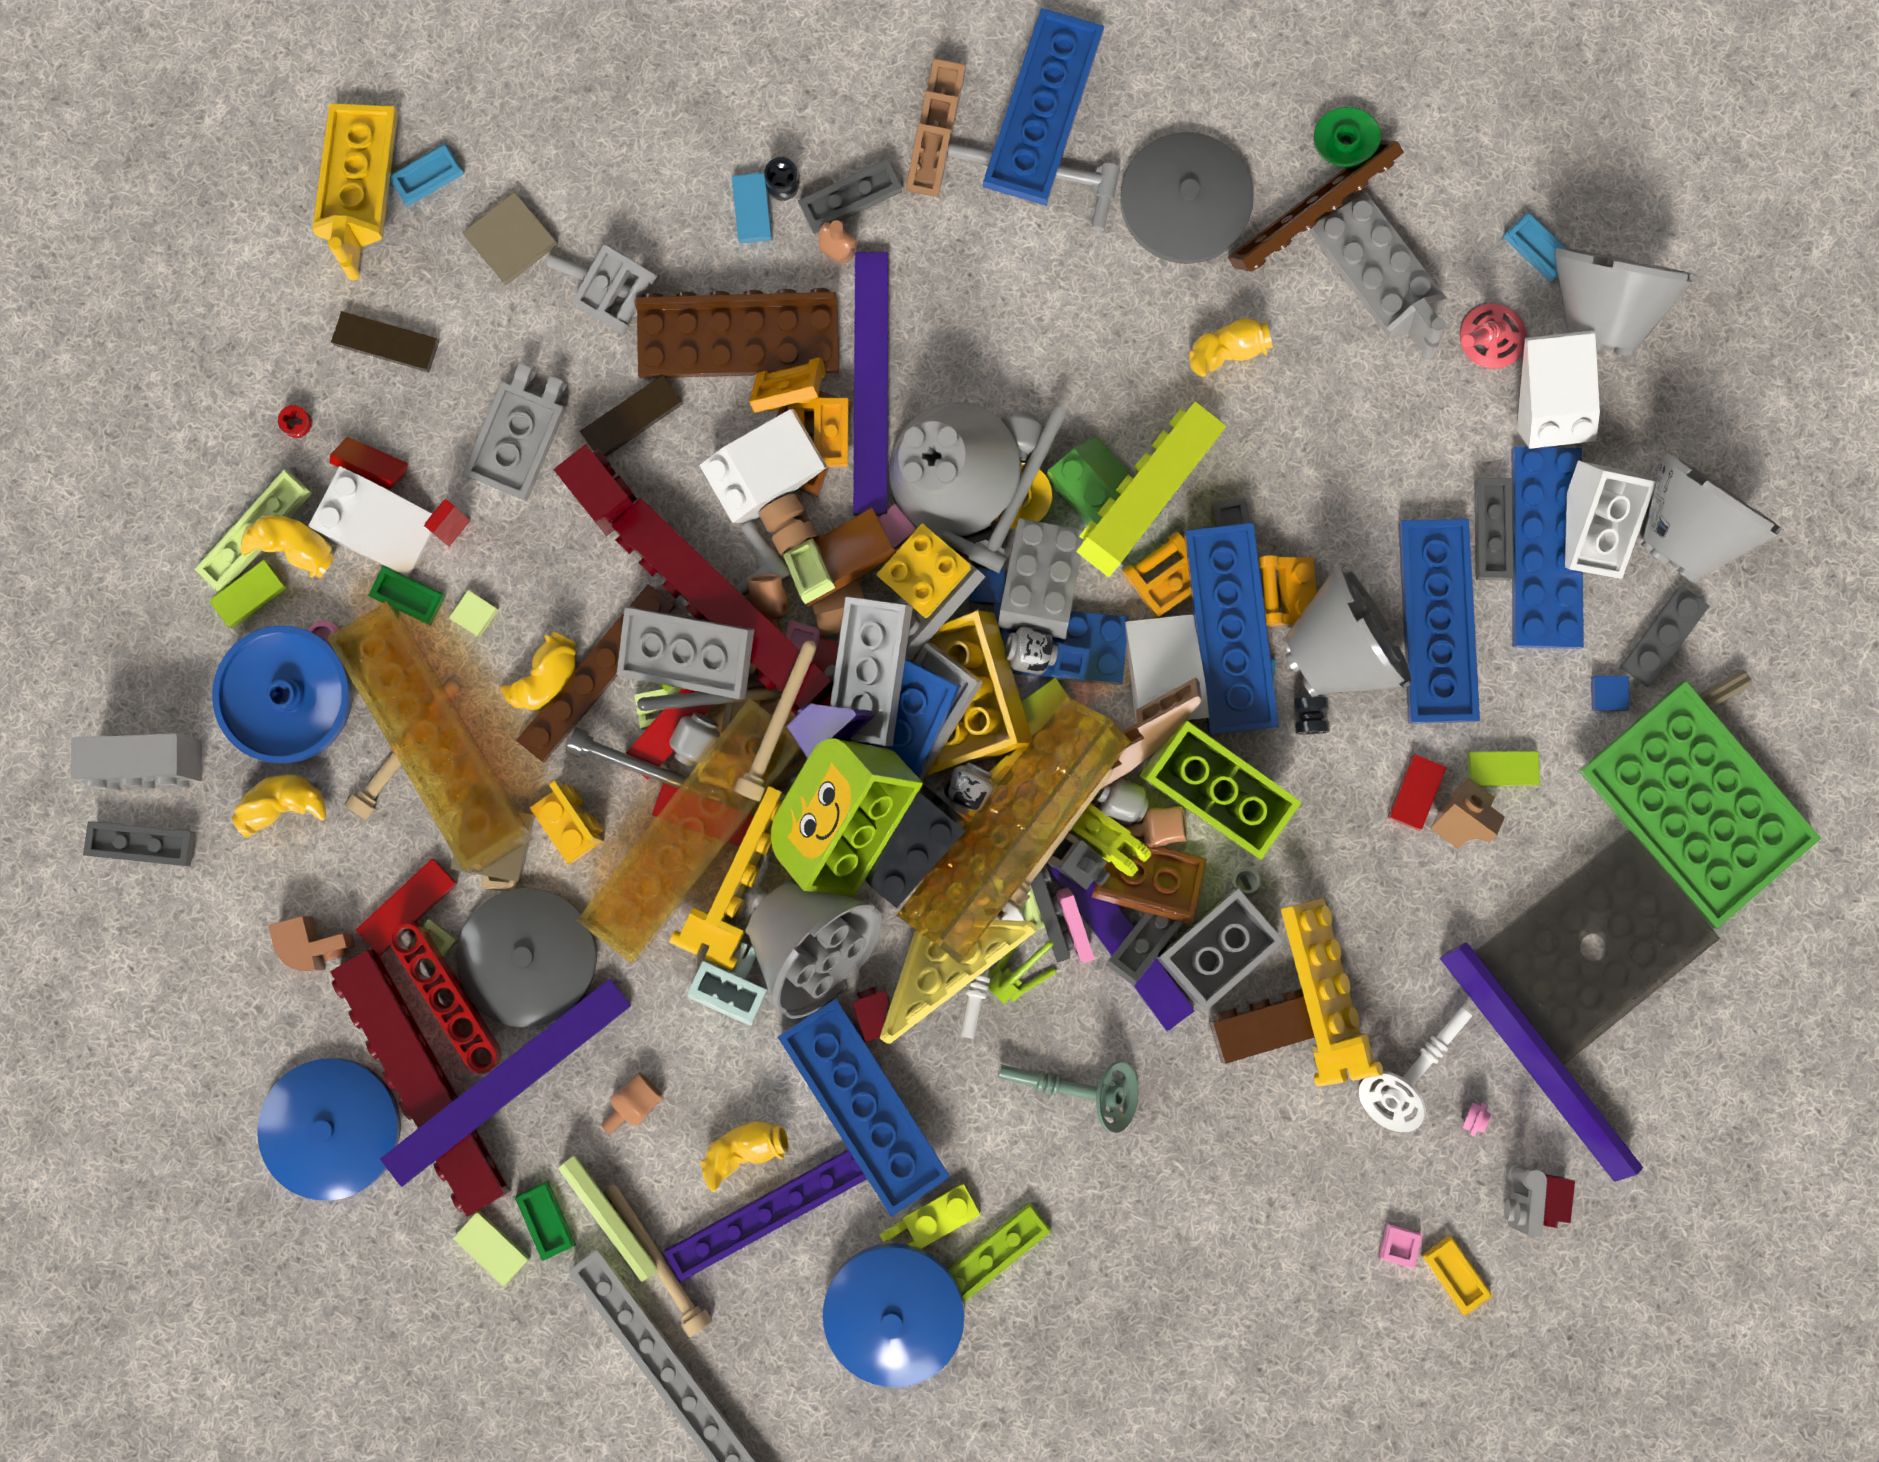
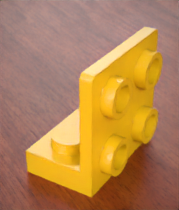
(924, 571)
(566, 823)

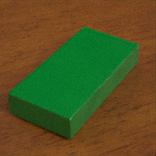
(407, 595)
(545, 1220)

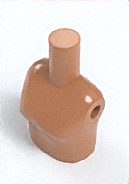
(836, 242)
(769, 597)
(1161, 826)
(632, 1102)

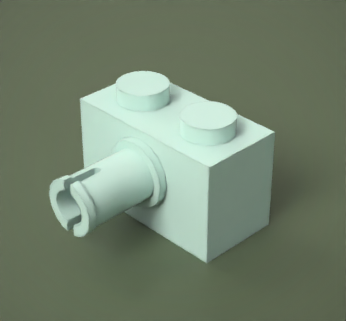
(727, 990)

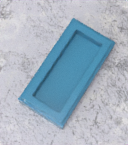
(426, 175)
(751, 208)
(1535, 245)

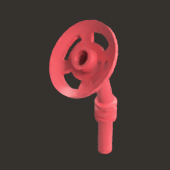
(1492, 334)

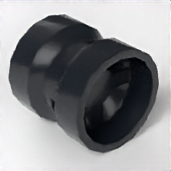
(781, 171)
(1313, 723)

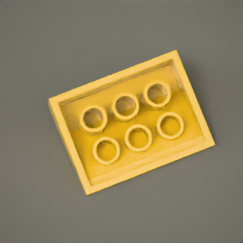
(995, 716)

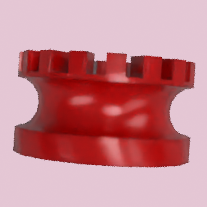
(298, 430)

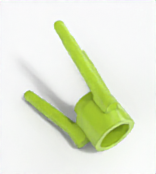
(1005, 984)

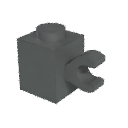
(1079, 862)

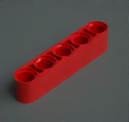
(430, 988)

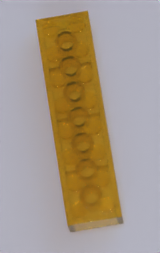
(430, 738)
(1014, 828)
(686, 837)

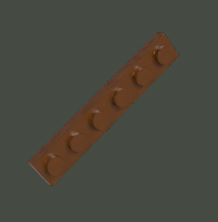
(1305, 213)
(584, 685)

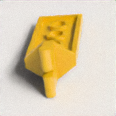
(354, 180)
(715, 927)
(1327, 996)

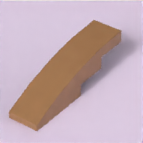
(935, 127)
(1156, 725)

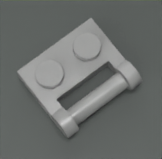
(604, 284)
(1526, 1207)

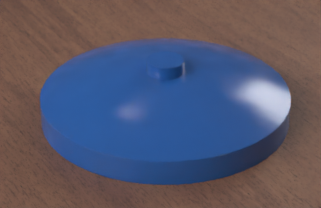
(281, 694)
(328, 1128)
(893, 1315)

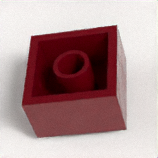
(592, 484)

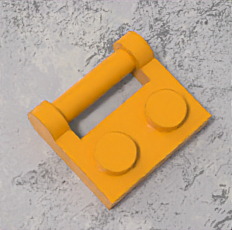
(787, 386)
(830, 428)
(1167, 588)
(1296, 588)

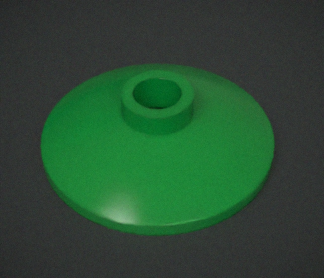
(1351, 126)

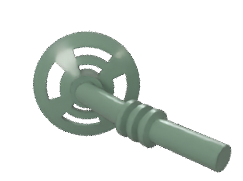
(1104, 1094)

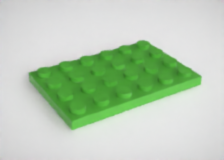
(1699, 804)

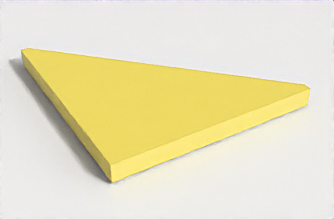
(933, 977)

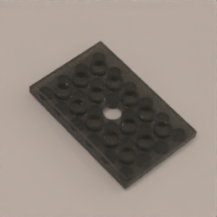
(1647, 938)

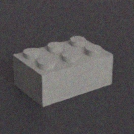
(1041, 578)
(136, 761)
(1220, 949)

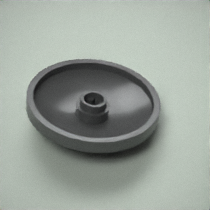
(1186, 198)
(526, 957)

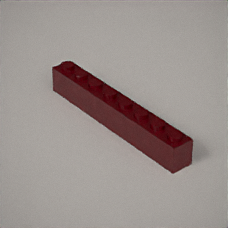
(715, 599)
(415, 1075)

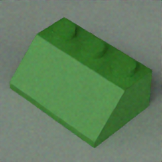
(1088, 478)

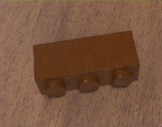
(1261, 1027)

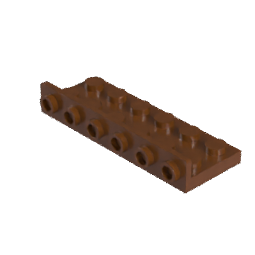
(735, 332)

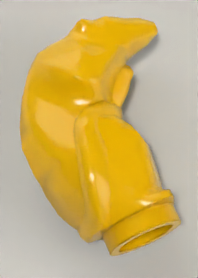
(1235, 341)
(301, 545)
(549, 673)
(271, 798)
(749, 1142)

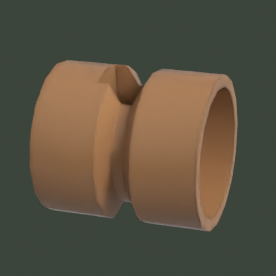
(787, 522)

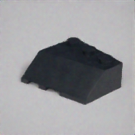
(915, 846)

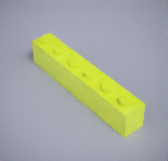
(1151, 489)

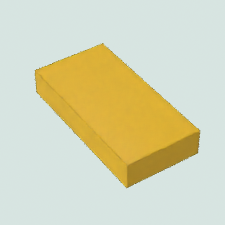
(1457, 1275)

